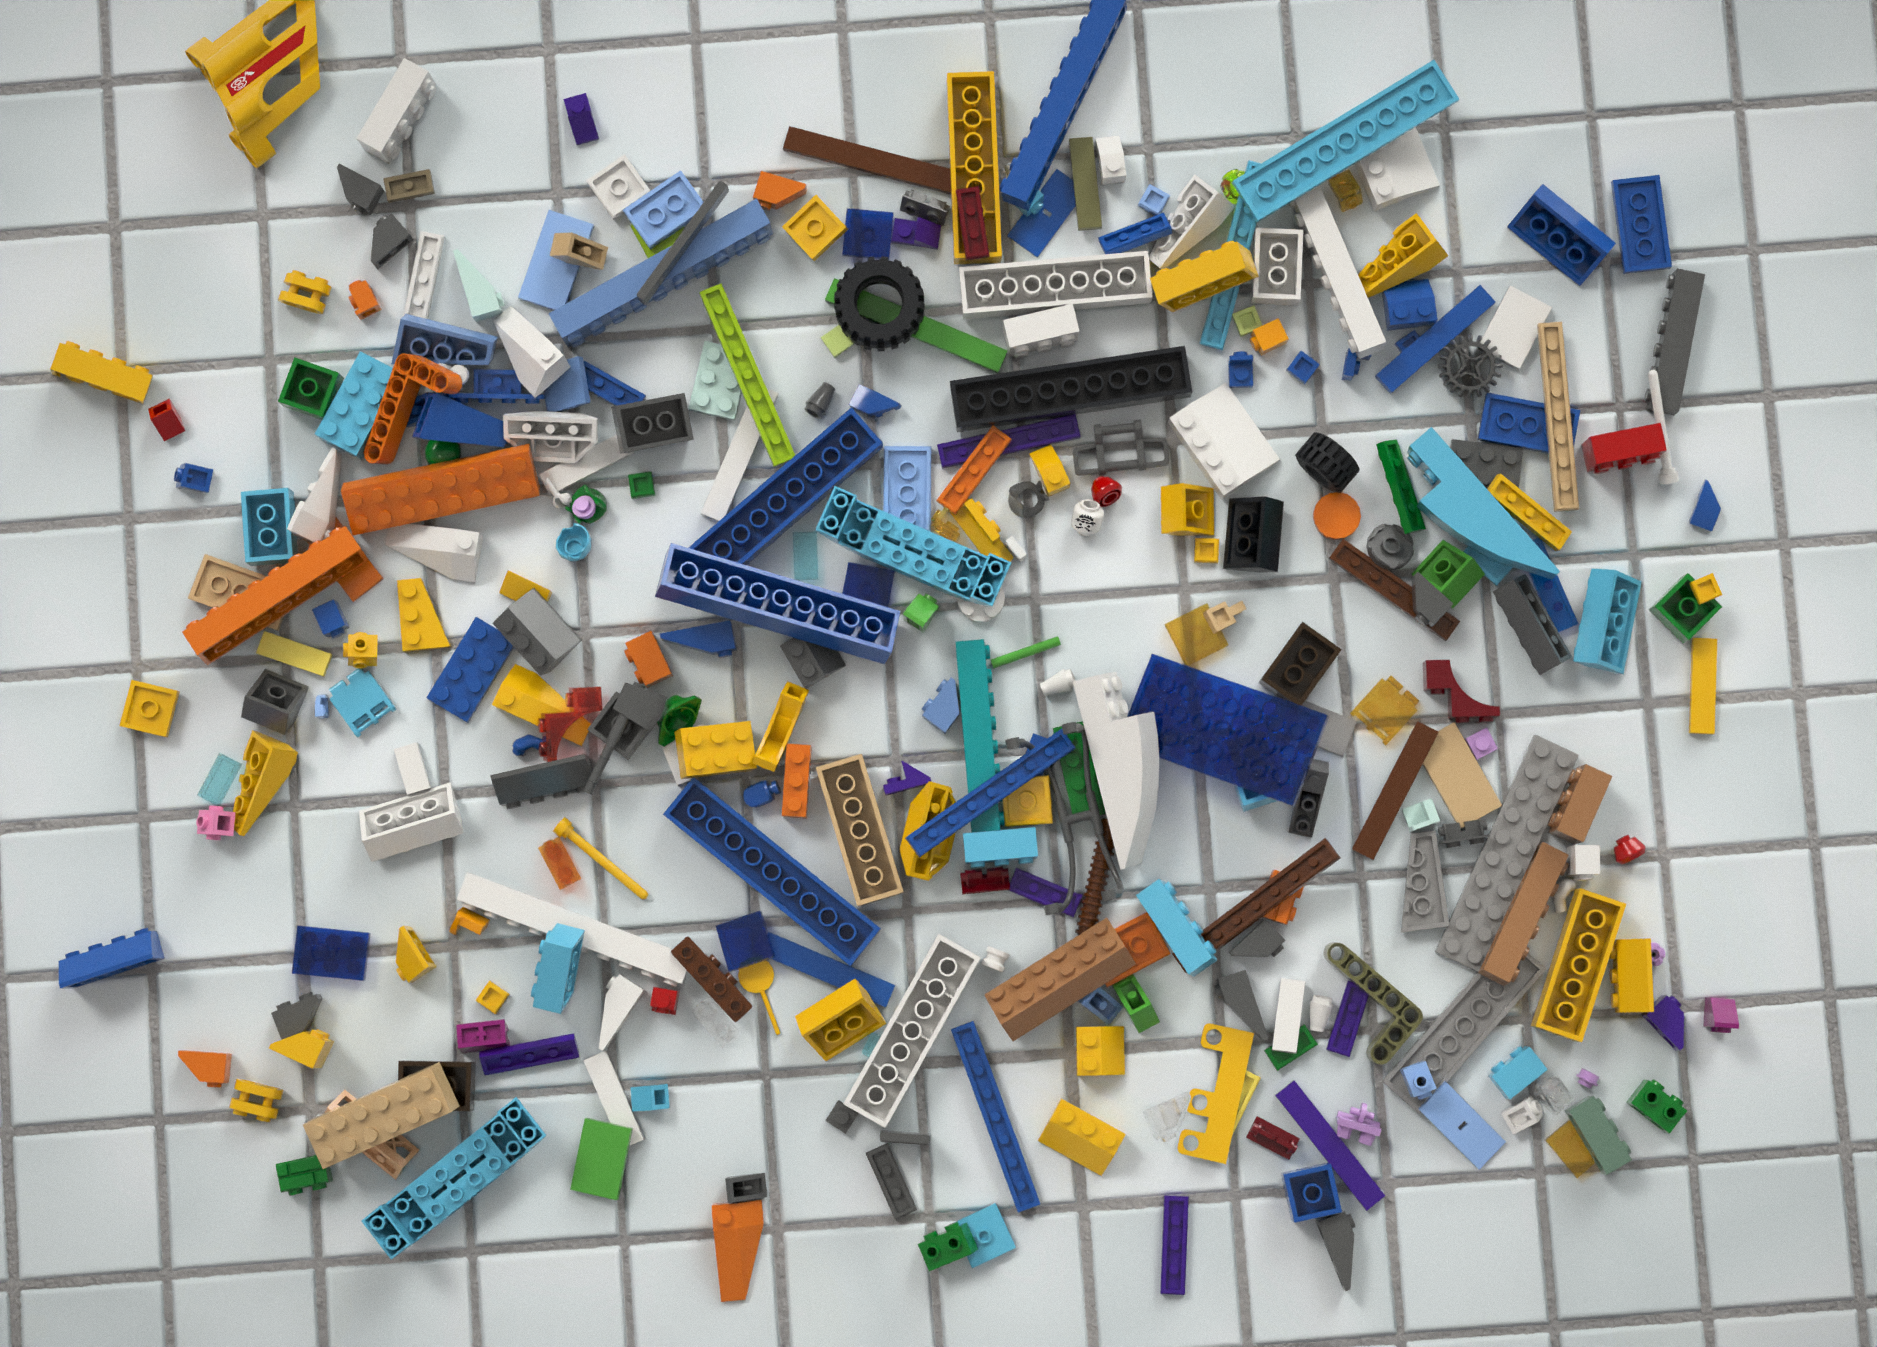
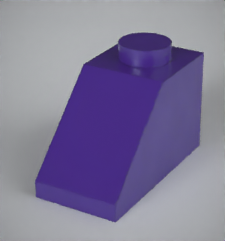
(1668, 1020)

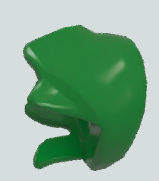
(599, 500)

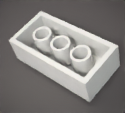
(397, 111)

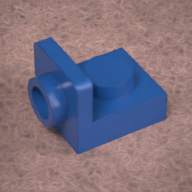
(1351, 366)
(1240, 370)
(193, 477)

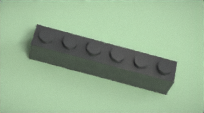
(1676, 337)

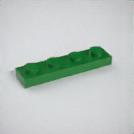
(1400, 486)

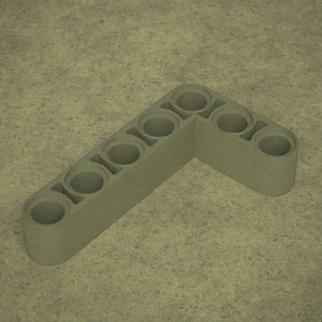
(1379, 996)

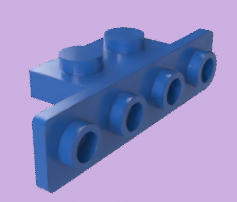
(496, 385)

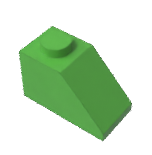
(921, 611)
(1136, 1003)

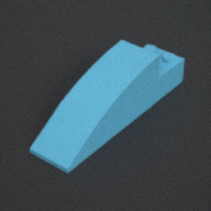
(1470, 511)

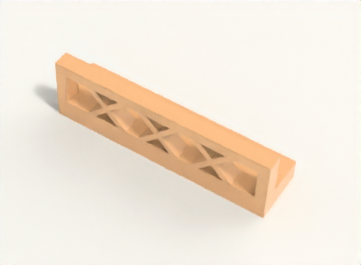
(382, 1154)

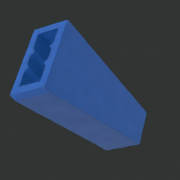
(457, 423)

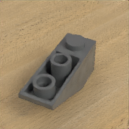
(1309, 799)

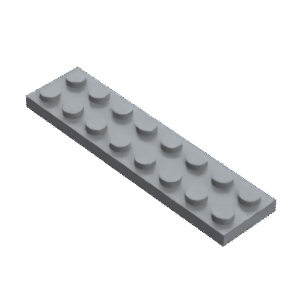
(1462, 1028)

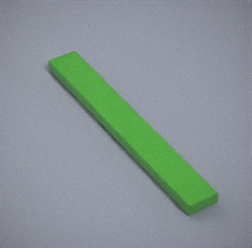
(930, 331)

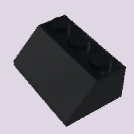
(1253, 534)

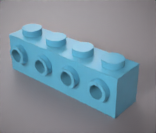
(1176, 927)

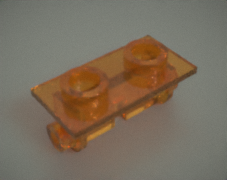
(559, 862)

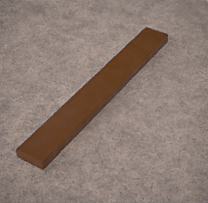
(868, 159)
(1269, 895)

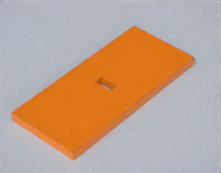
(360, 579)

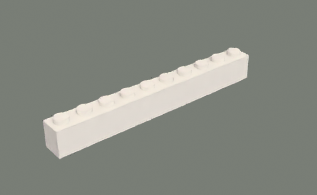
(598, 936)

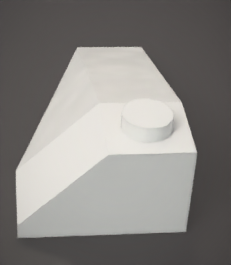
(1196, 216)
(530, 352)
(316, 516)
(439, 548)

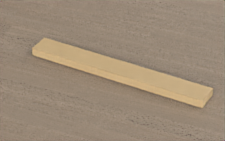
(1558, 416)

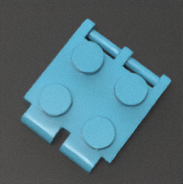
(360, 700)

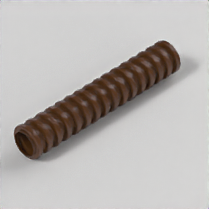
(1095, 883)

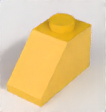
(1050, 470)

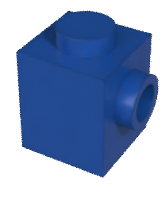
(331, 619)

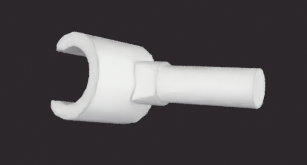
(559, 500)

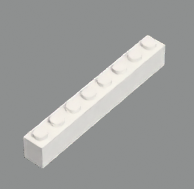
(1338, 273)

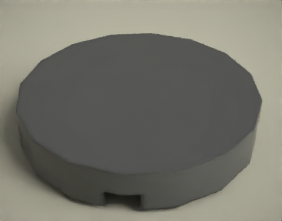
(1390, 546)

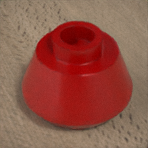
(1106, 491)
(1628, 849)

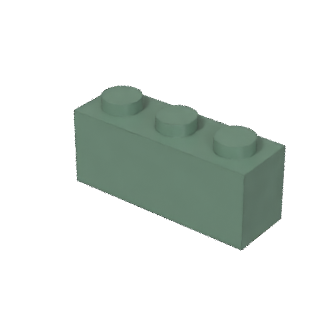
(1599, 1134)

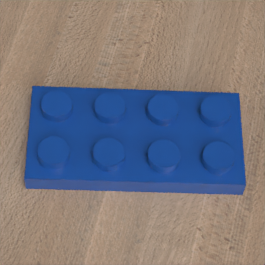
(1641, 224)
(1517, 422)
(471, 670)

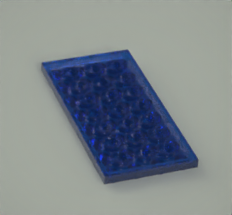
(1229, 729)

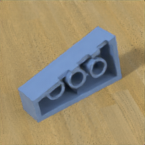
(443, 342)

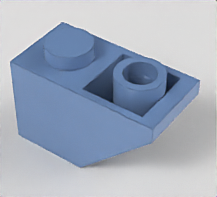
(944, 708)

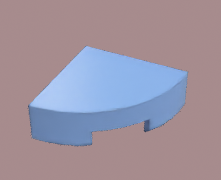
(321, 706)

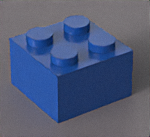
(1311, 1192)

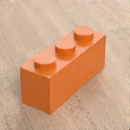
(796, 781)

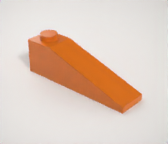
(736, 1238)

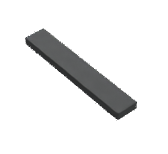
(682, 242)

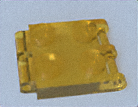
(1386, 708)

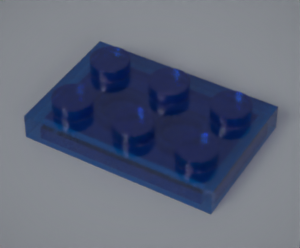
(331, 953)

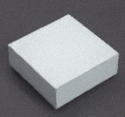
(1015, 549)

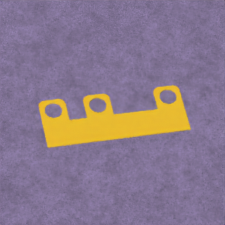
(1224, 1101)

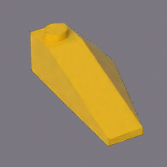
(1406, 256)
(528, 695)
(265, 772)

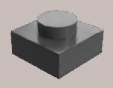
(841, 1117)

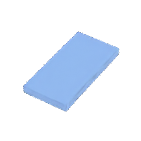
(548, 278)
(908, 484)

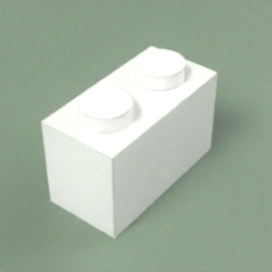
(1583, 861)

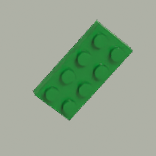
(1073, 774)

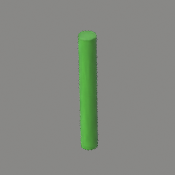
(1025, 652)

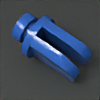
(761, 793)

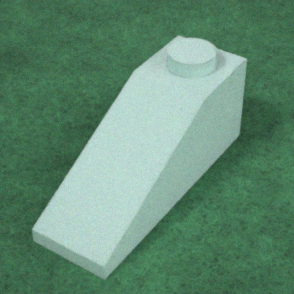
(481, 295)

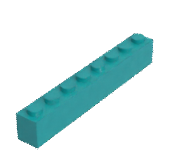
(978, 725)

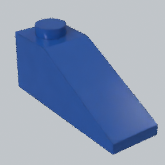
(709, 638)

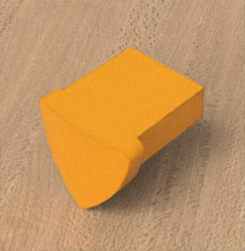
(469, 920)

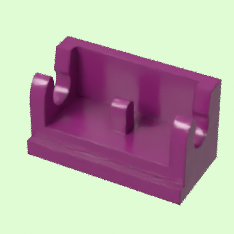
(482, 1036)

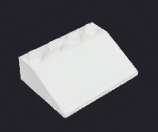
(1397, 171)
(1223, 440)

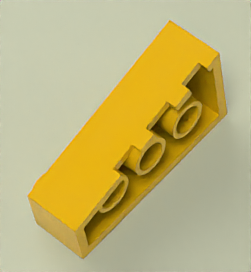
(101, 372)

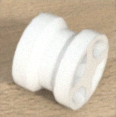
(995, 959)

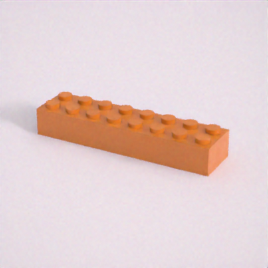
(440, 489)
(274, 595)

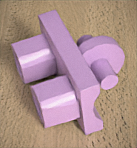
(1357, 1120)

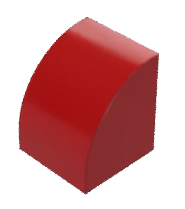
(166, 419)

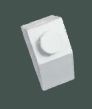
(1111, 160)

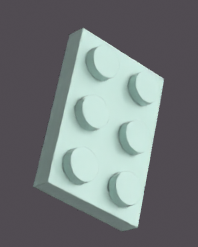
(715, 385)

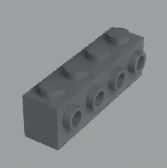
(1532, 624)

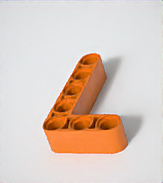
(398, 400)

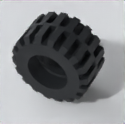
(1327, 462)

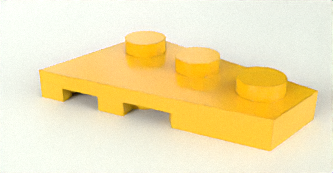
(418, 618)

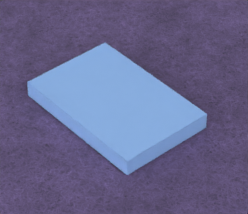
(664, 209)

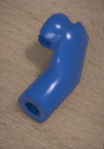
(524, 743)

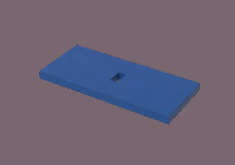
(1037, 230)

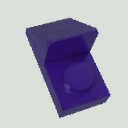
(581, 119)
(916, 233)
(913, 780)

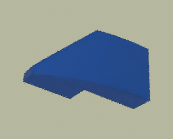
(872, 402)
(1706, 508)

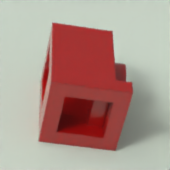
(664, 1000)

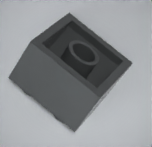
(811, 660)
(274, 701)

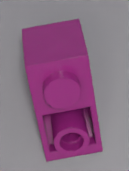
(1720, 1015)

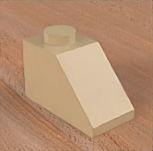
(578, 250)

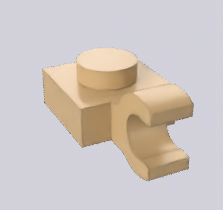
(1222, 616)

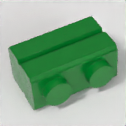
(302, 1173)

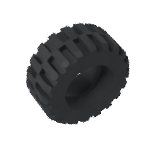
(872, 273)

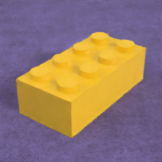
(1203, 276)

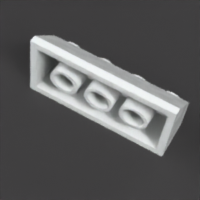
(410, 822)

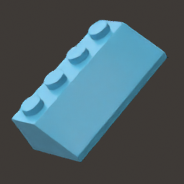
(1607, 620)

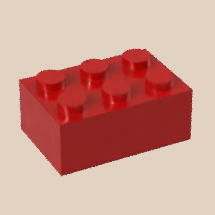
(1624, 448)

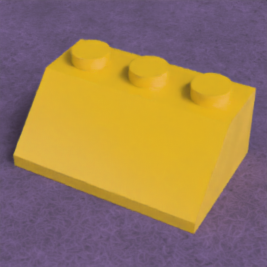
(1632, 976)
(839, 1020)
(1081, 1137)

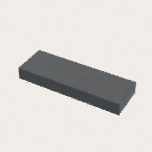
(891, 1181)

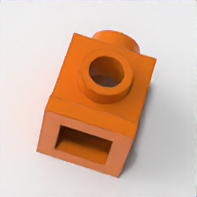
(363, 299)

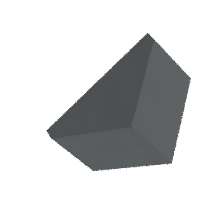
(746, 1187)

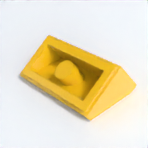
(517, 586)

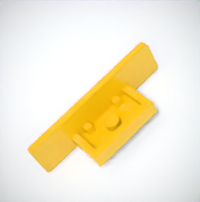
(981, 531)

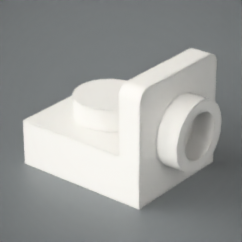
(1523, 1114)

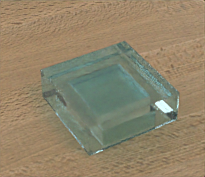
(871, 1043)

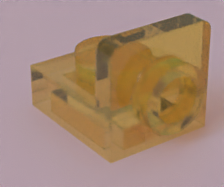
(1346, 190)
(946, 530)

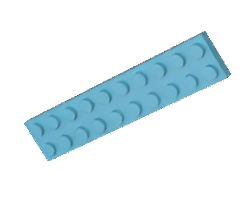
(1345, 141)

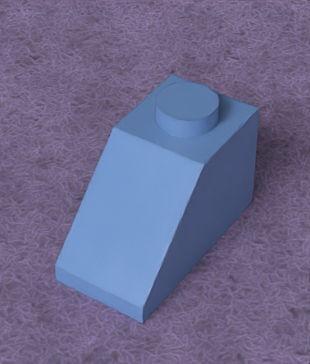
(1101, 1005)

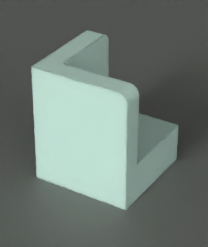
(1420, 815)

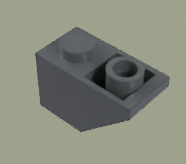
(296, 1017)

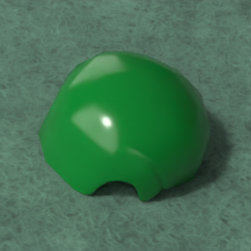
(441, 451)

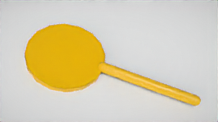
(757, 979)

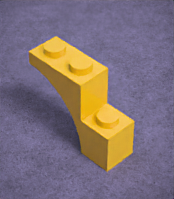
(781, 726)

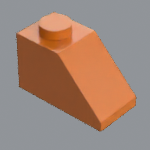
(777, 191)
(208, 1066)

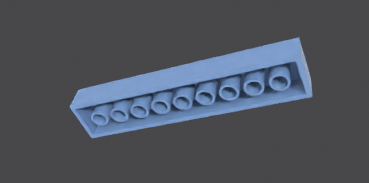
(618, 296)

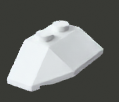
(552, 435)

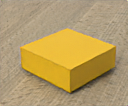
(1206, 550)
(1705, 589)
(492, 997)

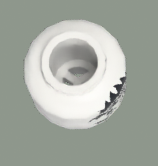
(1087, 517)

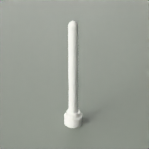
(1668, 473)

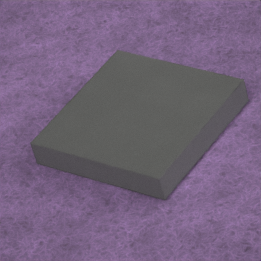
(904, 1137)

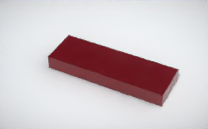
(972, 223)

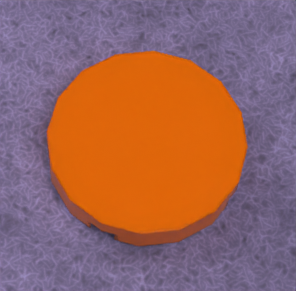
(1336, 515)

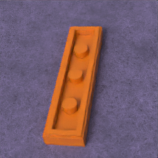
(974, 470)

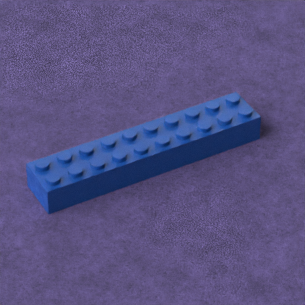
(792, 491)
(777, 603)
(772, 871)

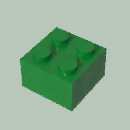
(310, 388)
(1681, 611)

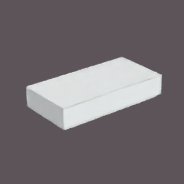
(412, 768)

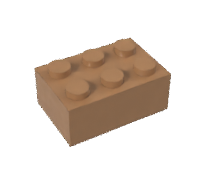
(1579, 804)

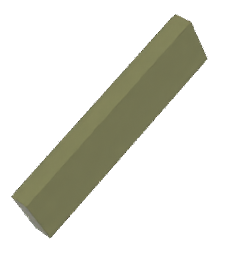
(1085, 183)

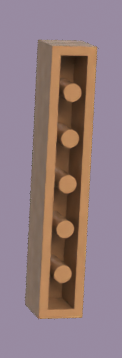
(1523, 914)

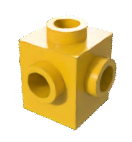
(361, 650)

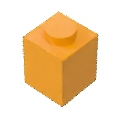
(1268, 337)

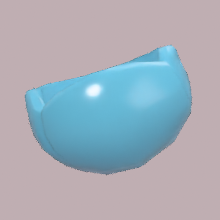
(574, 543)

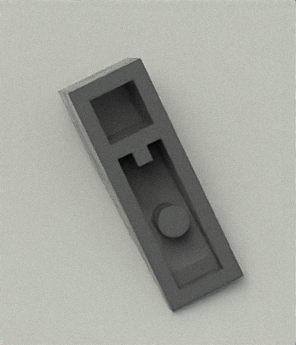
(1239, 997)
(1339, 1242)

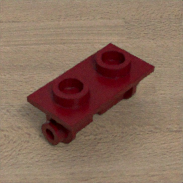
(975, 882)
(1273, 1138)

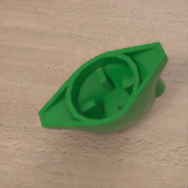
(677, 714)

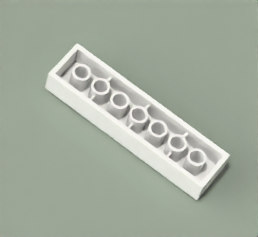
(1053, 283)
(911, 1030)

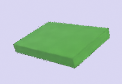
(601, 1158)

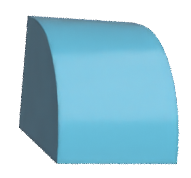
(650, 1097)

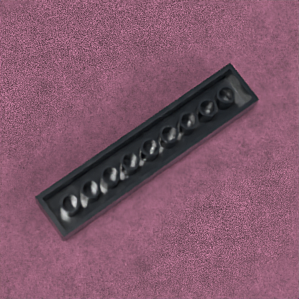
(1070, 389)

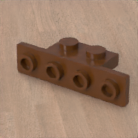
(713, 980)

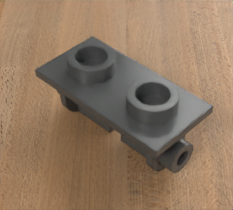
(914, 204)
(1453, 835)

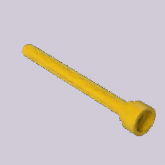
(566, 830)

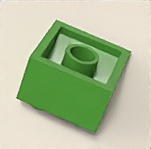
(1450, 571)

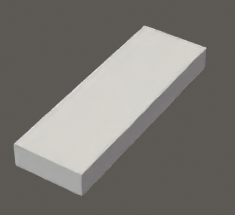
(1288, 1015)

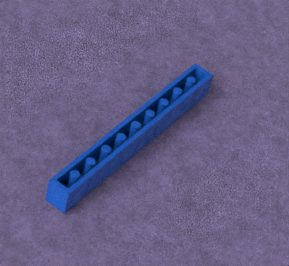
(1063, 102)

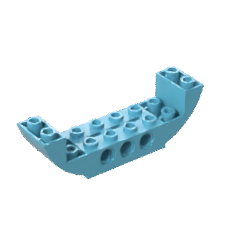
(911, 549)
(454, 1179)

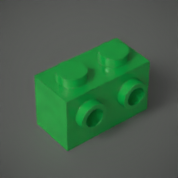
(1657, 1106)
(947, 1246)

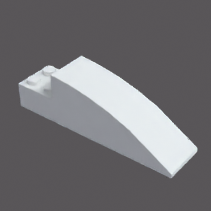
(1124, 762)

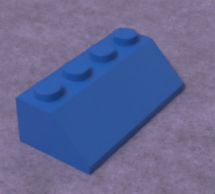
(1561, 234)
(109, 960)

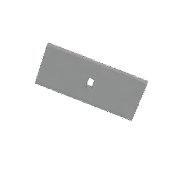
(1337, 731)

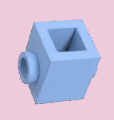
(1410, 1076)

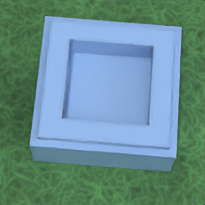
(1153, 200)

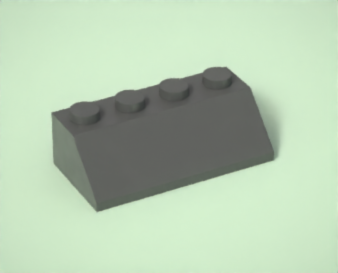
(542, 780)

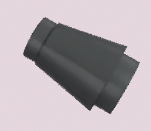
(819, 402)

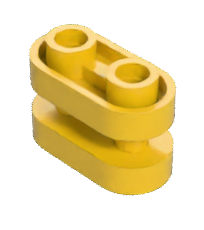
(298, 280)
(242, 1105)

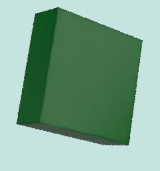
(641, 485)

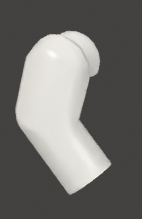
(1564, 889)

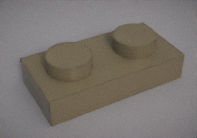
(409, 186)

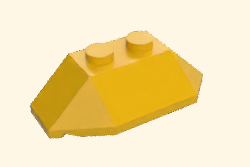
(926, 805)

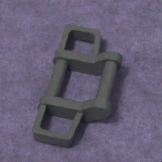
(1139, 463)

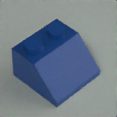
(1409, 305)

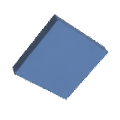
(569, 389)

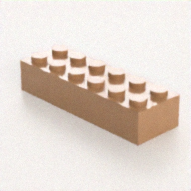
(1059, 979)

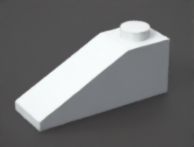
(618, 1005)

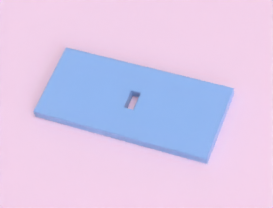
(1448, 1111)

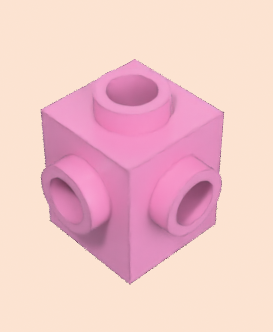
(215, 823)

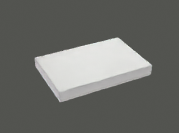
(1515, 326)

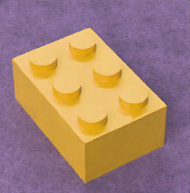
(715, 749)

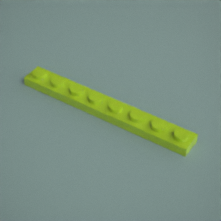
(747, 374)

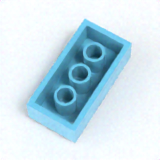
(355, 406)

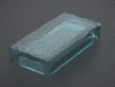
(805, 555)
(219, 779)

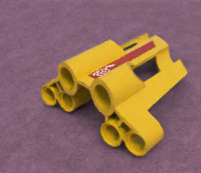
(245, 61)

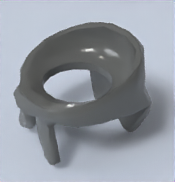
(1018, 506)

